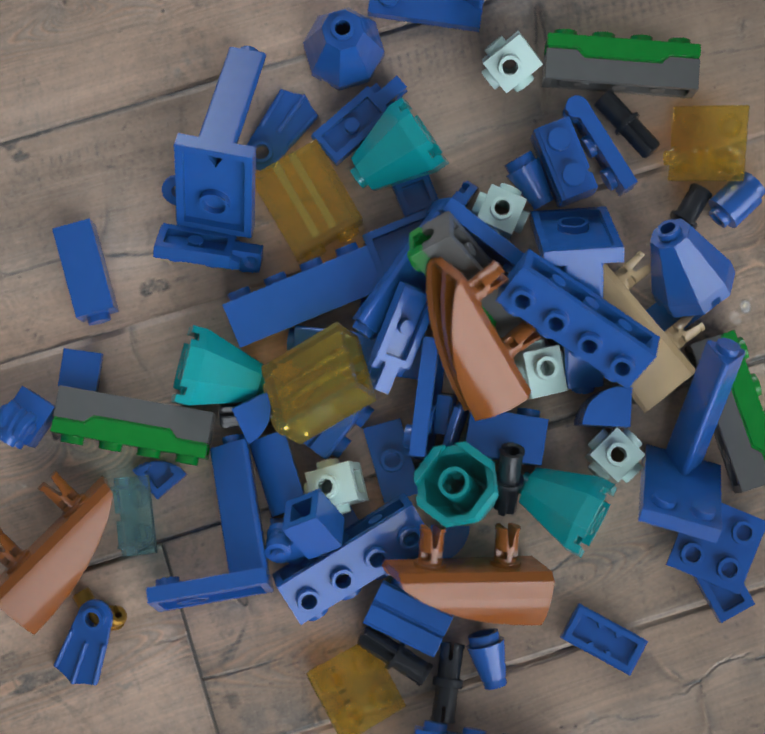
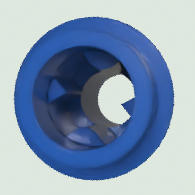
(529, 177)
(488, 655)

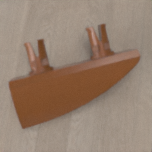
(469, 347)
(47, 571)
(480, 589)

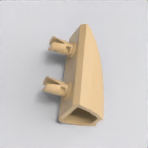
(670, 365)

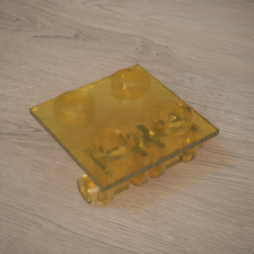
(708, 143)
(355, 690)

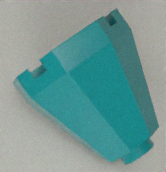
(396, 150)
(215, 372)
(456, 484)
(567, 504)

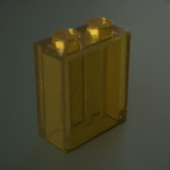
(308, 202)
(318, 383)

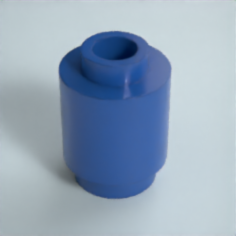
(736, 201)

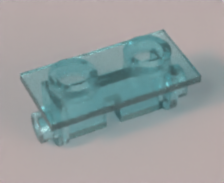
(135, 507)

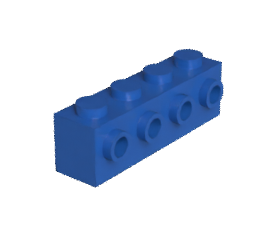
(301, 296)
(578, 319)
(339, 575)

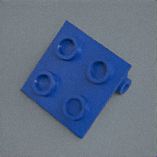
(728, 559)

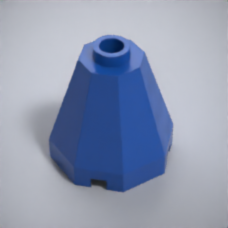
(343, 48)
(687, 270)

